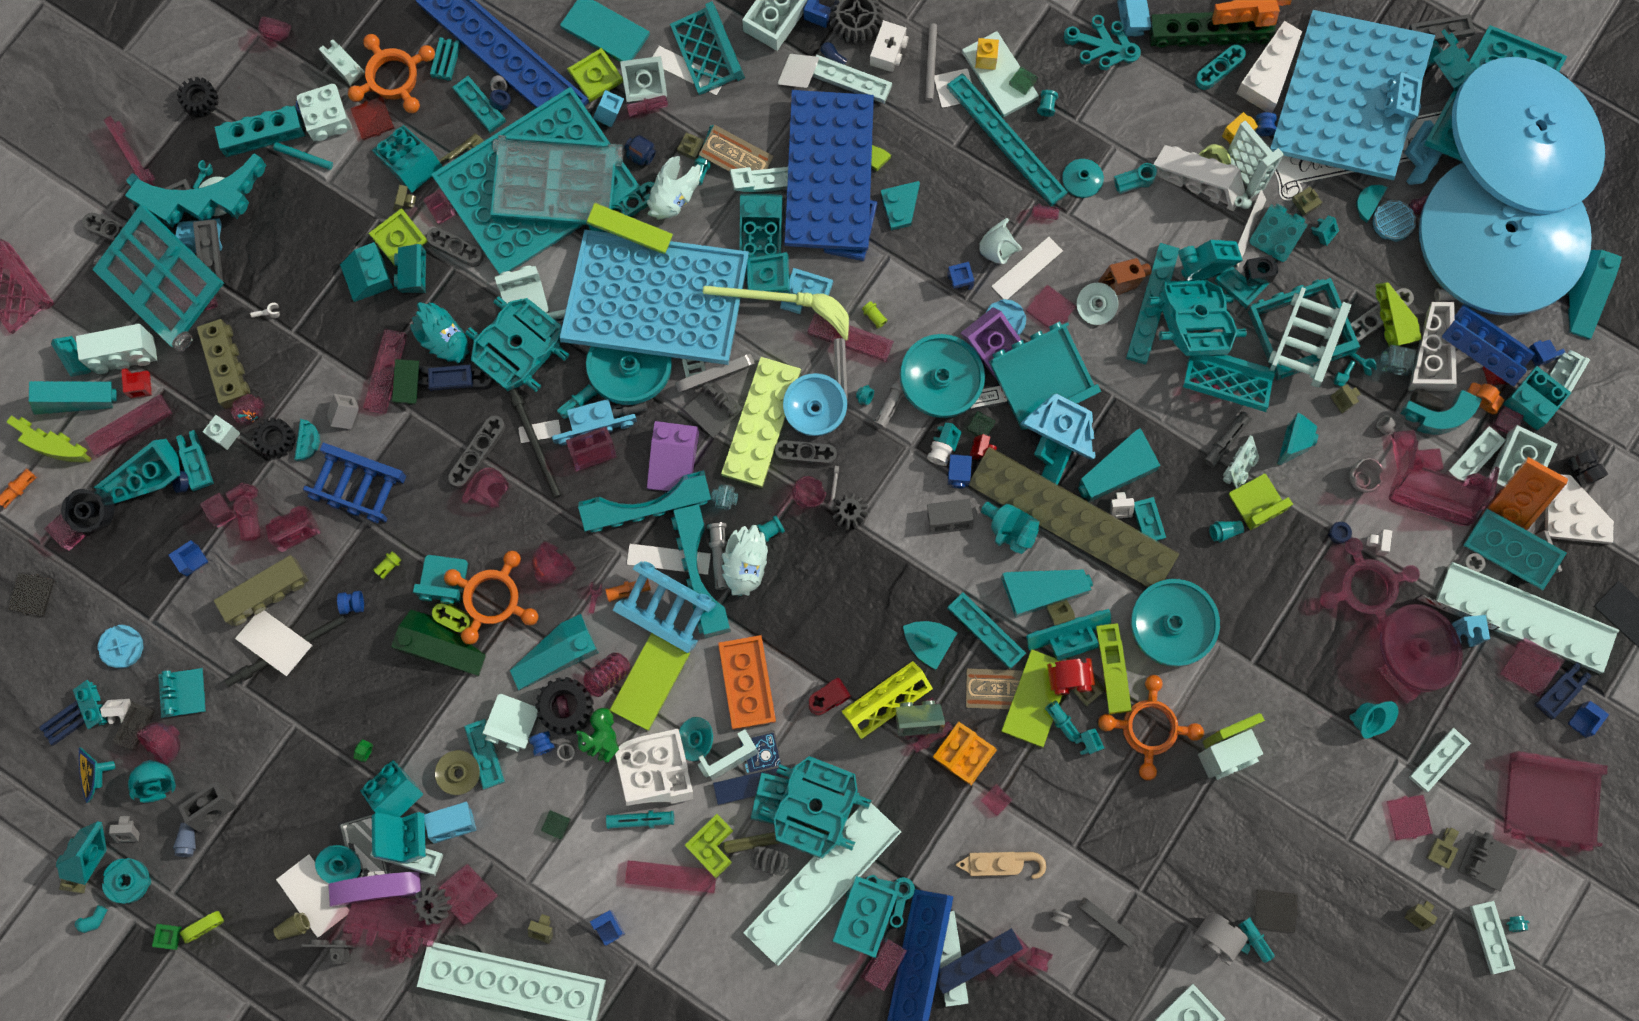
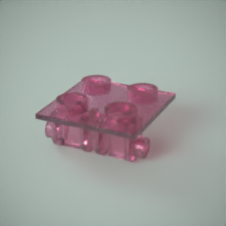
(1532, 666)
(468, 894)

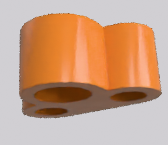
(1490, 397)

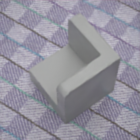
(342, 411)

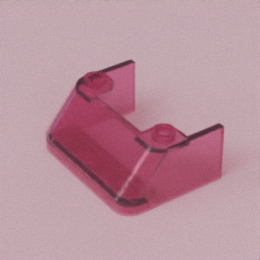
(1441, 494)

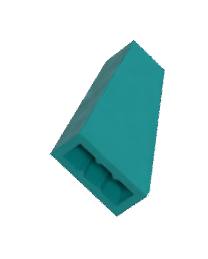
(70, 396)
(1124, 465)
(1037, 589)

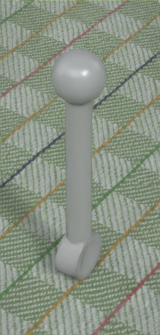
(830, 504)

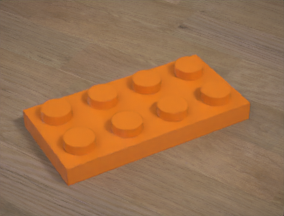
(1527, 493)
(747, 682)

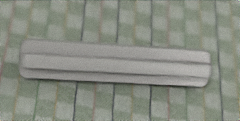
(840, 363)

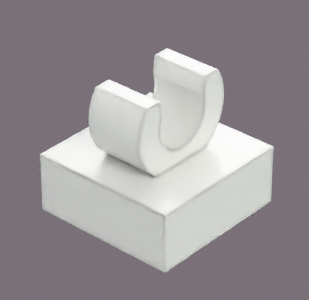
(1121, 506)
(1381, 542)
(115, 708)

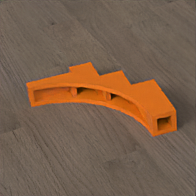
(1260, 11)

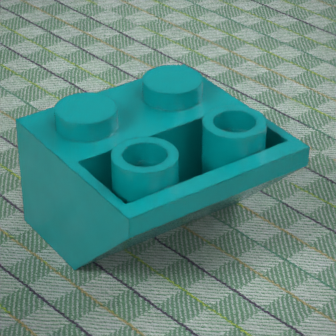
(1537, 398)
(391, 791)

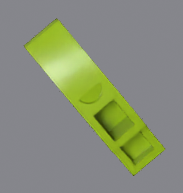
(49, 444)
(1113, 668)

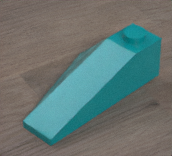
(1591, 292)
(144, 472)
(557, 651)

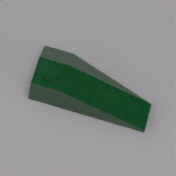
(429, 640)

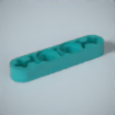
(621, 205)

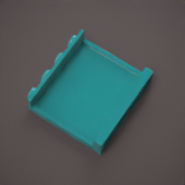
(1040, 369)

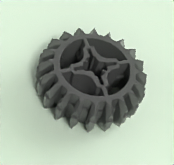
(841, 16)

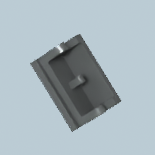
(950, 516)

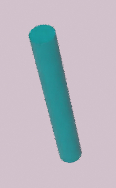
(303, 156)

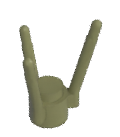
(470, 143)

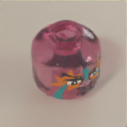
(247, 409)

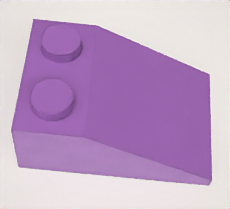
(989, 335)
(671, 454)

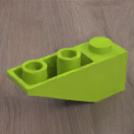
(1399, 321)

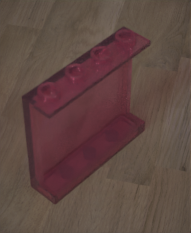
(1553, 800)

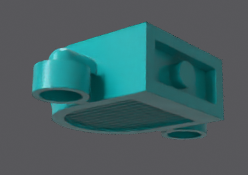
(1209, 259)

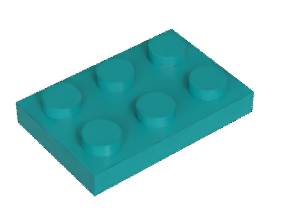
(865, 916)

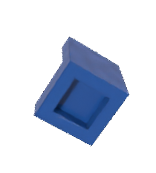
(817, 13)
(961, 275)
(1545, 353)
(188, 558)
(1588, 719)
(607, 927)

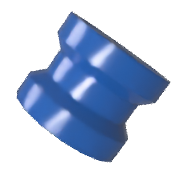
(1266, 124)
(541, 743)

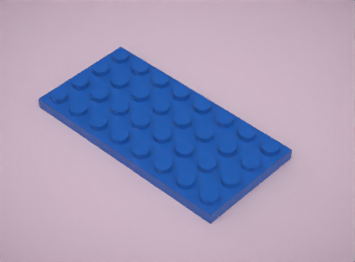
(829, 170)

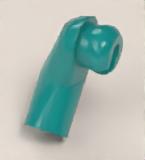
(93, 922)

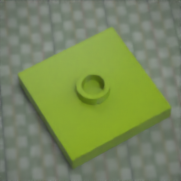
(595, 75)
(395, 233)

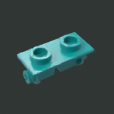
(87, 699)

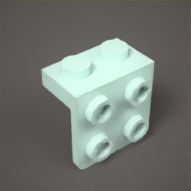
(323, 112)
(521, 285)
(510, 722)

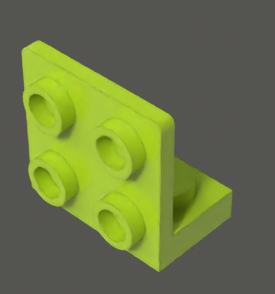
(1259, 501)

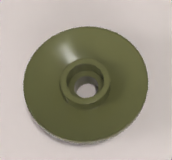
(446, 770)

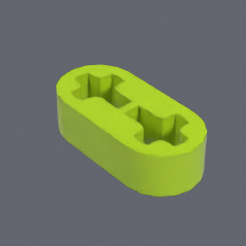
(450, 622)
(202, 927)

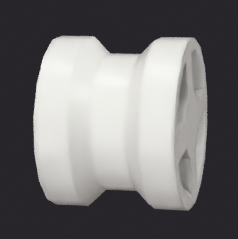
(939, 453)

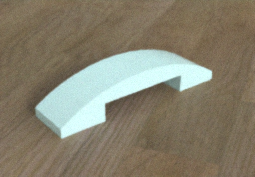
(759, 180)

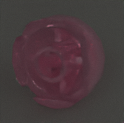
(550, 565)
(160, 741)

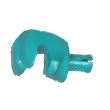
(1012, 526)

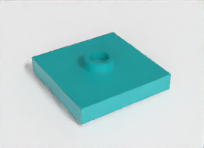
(769, 273)

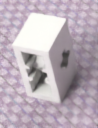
(882, 55)

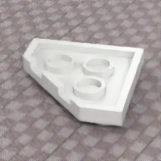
(1577, 516)

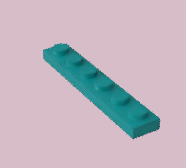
(1150, 315)

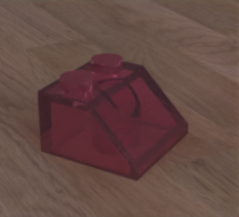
(292, 528)

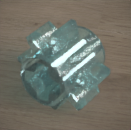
(724, 497)

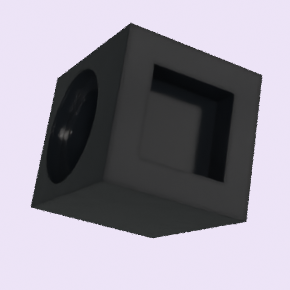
(1254, 277)

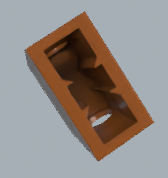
(1125, 275)

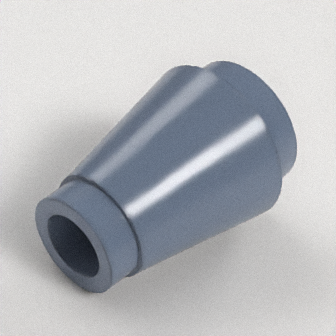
(185, 841)

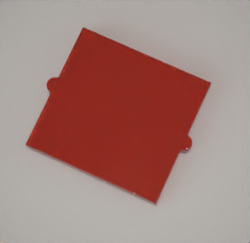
(372, 118)

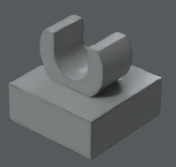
(124, 831)

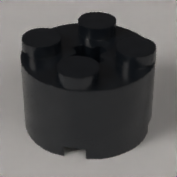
(100, 509)

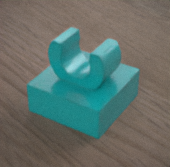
(1327, 230)
(949, 435)
(1092, 742)

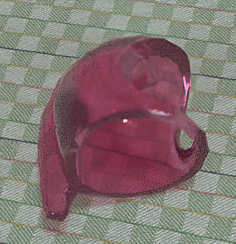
(487, 487)

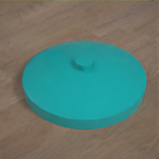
(627, 375)
(942, 375)
(1175, 622)

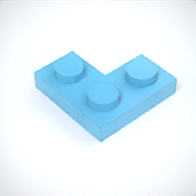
(806, 282)

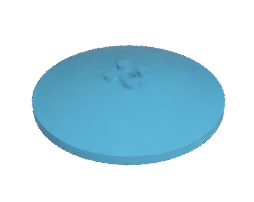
(1506, 149)
(1496, 269)

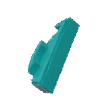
(1368, 200)
(307, 441)

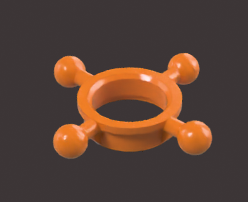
(372, 43)
(453, 577)
(1147, 770)

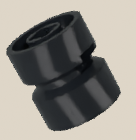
(1591, 474)

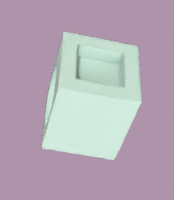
(221, 432)

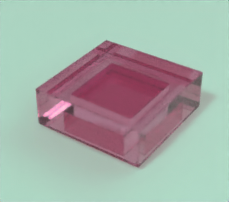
(1508, 419)
(996, 800)

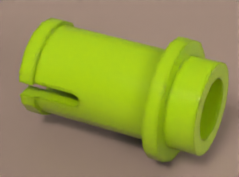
(874, 314)
(387, 564)

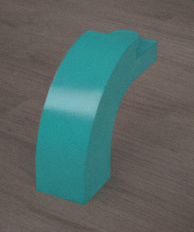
(1443, 422)

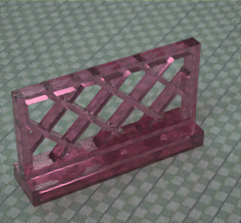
(29, 286)

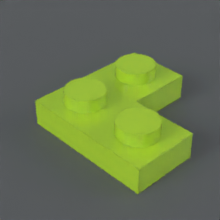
(706, 842)

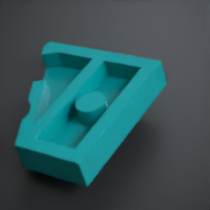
(900, 204)

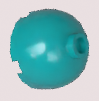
(151, 781)

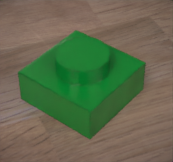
(166, 936)

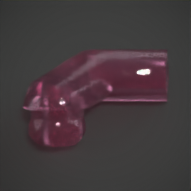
(242, 490)

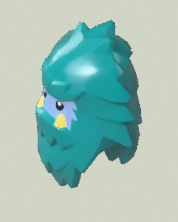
(439, 333)

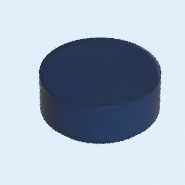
(499, 99)
(181, 483)
(1340, 532)

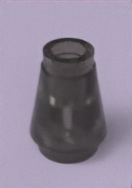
(1427, 400)

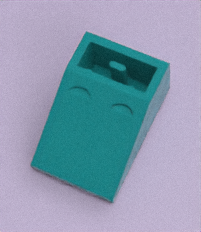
(407, 158)
(761, 224)

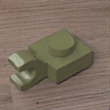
(1442, 851)

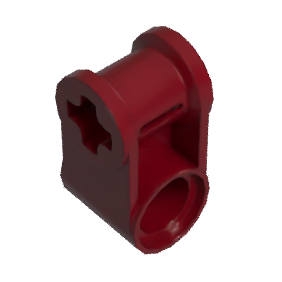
(831, 694)

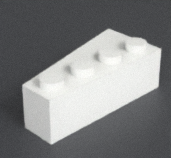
(1268, 74)
(1201, 175)
(1435, 357)

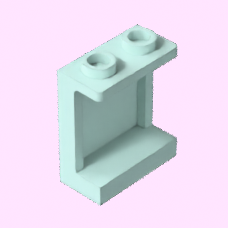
(731, 760)

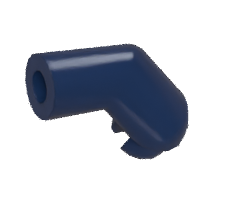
(831, 53)

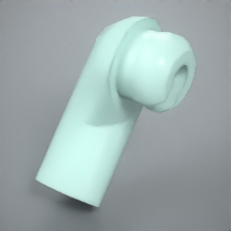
(1243, 201)

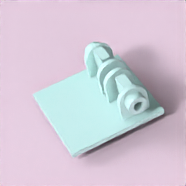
(1244, 459)

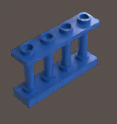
(1488, 345)
(352, 461)

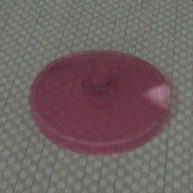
(1421, 648)

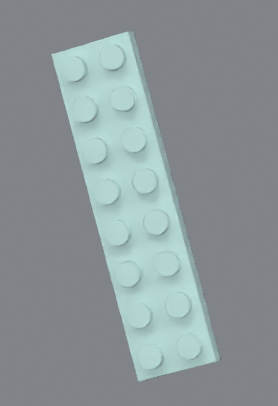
(511, 983)

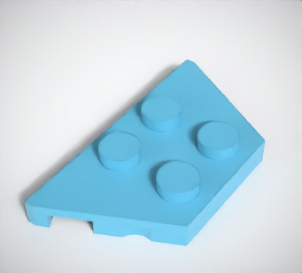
(1064, 424)

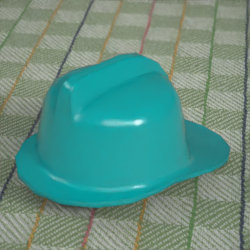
(1375, 718)

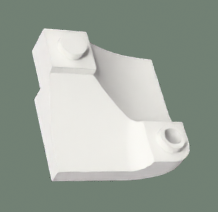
(655, 769)

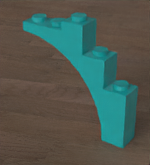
(201, 202)

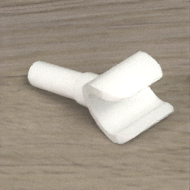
(267, 311)

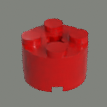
(1070, 676)

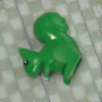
(603, 738)

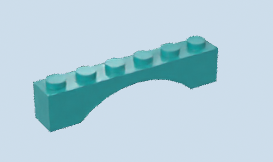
(602, 512)
(691, 528)

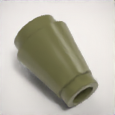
(293, 926)

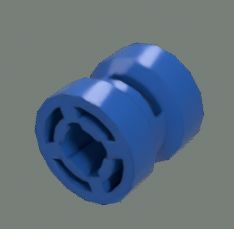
(350, 602)

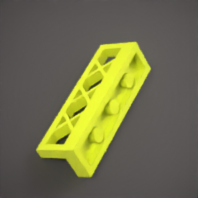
(885, 696)

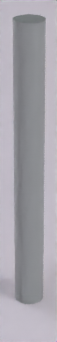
(931, 62)

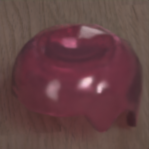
(273, 29)
(808, 492)

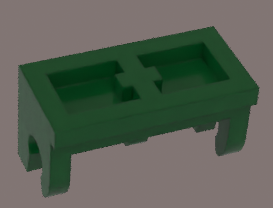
(405, 381)

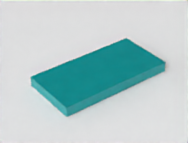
(605, 29)
(1515, 549)

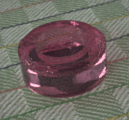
(563, 706)

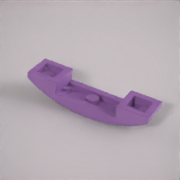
(374, 888)

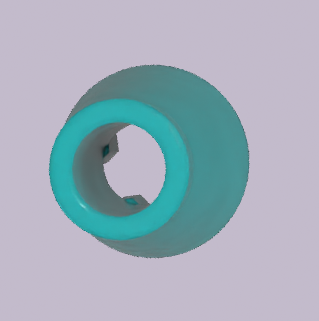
(1224, 530)

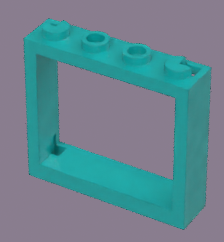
(1280, 300)

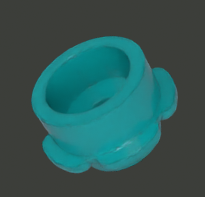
(865, 395)
(1517, 924)

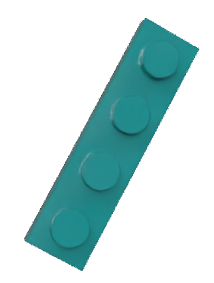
(986, 630)

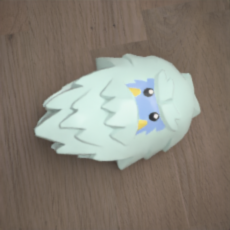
(671, 194)
(744, 560)

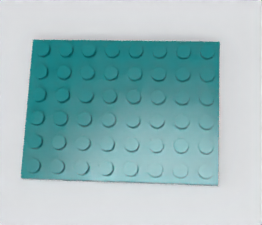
(470, 183)

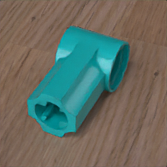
(1133, 179)

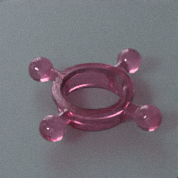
(1354, 547)

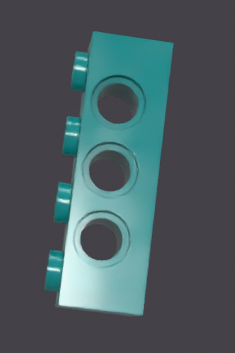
(271, 133)

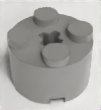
(1220, 938)

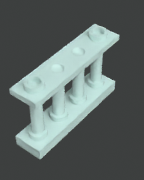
(1323, 353)

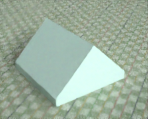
(643, 78)

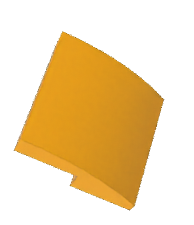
(964, 753)

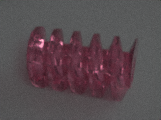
(606, 674)

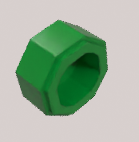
(363, 750)

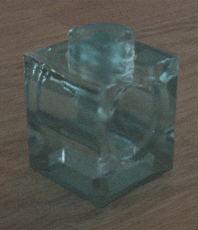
(1398, 360)

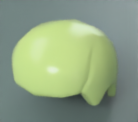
(1217, 152)

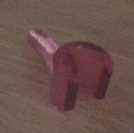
(594, 595)

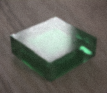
(1023, 80)
(981, 424)
(556, 825)

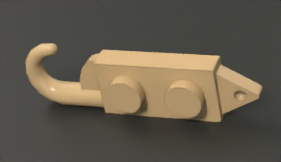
(1001, 863)

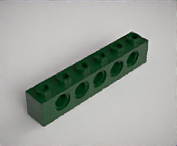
(1202, 36)

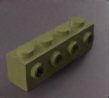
(223, 362)
(261, 591)

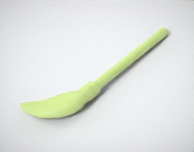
(823, 304)

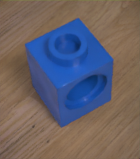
(959, 471)

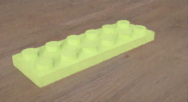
(760, 423)

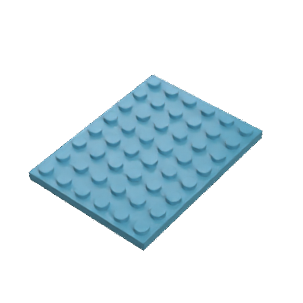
(1340, 93)
(652, 300)

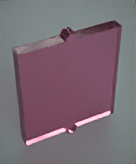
(1050, 307)
(1409, 817)

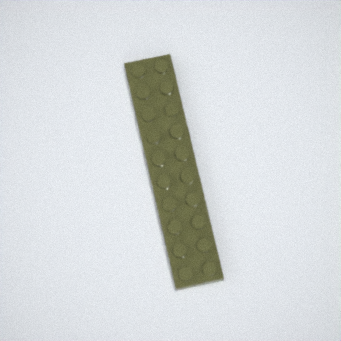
(1073, 518)

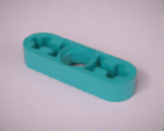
(1217, 75)

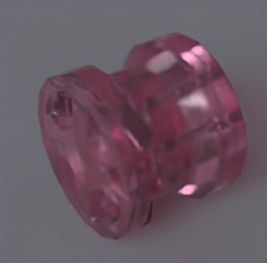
(1037, 961)

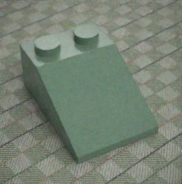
(919, 719)

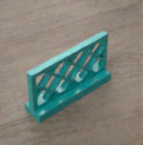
(720, 38)
(1230, 370)

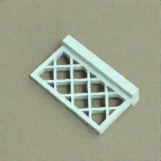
(1262, 168)

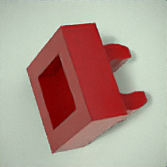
(980, 446)

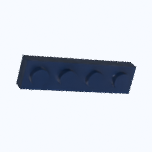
(978, 961)

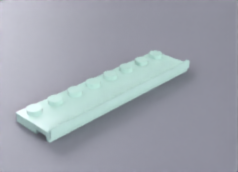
(1529, 616)
(821, 885)

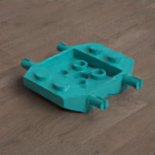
(1179, 305)
(528, 355)
(830, 818)

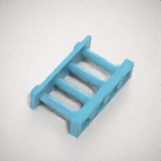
(647, 618)

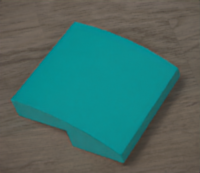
(769, 793)

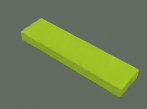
(629, 228)

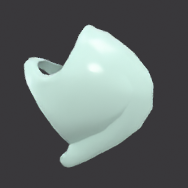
(999, 239)

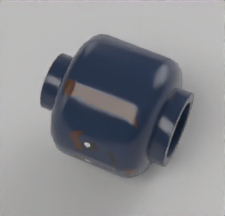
(640, 150)

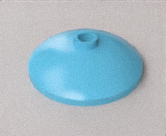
(815, 391)

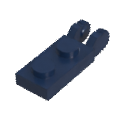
(1561, 692)

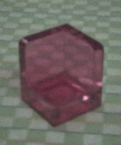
(439, 206)
(217, 510)
(63, 534)

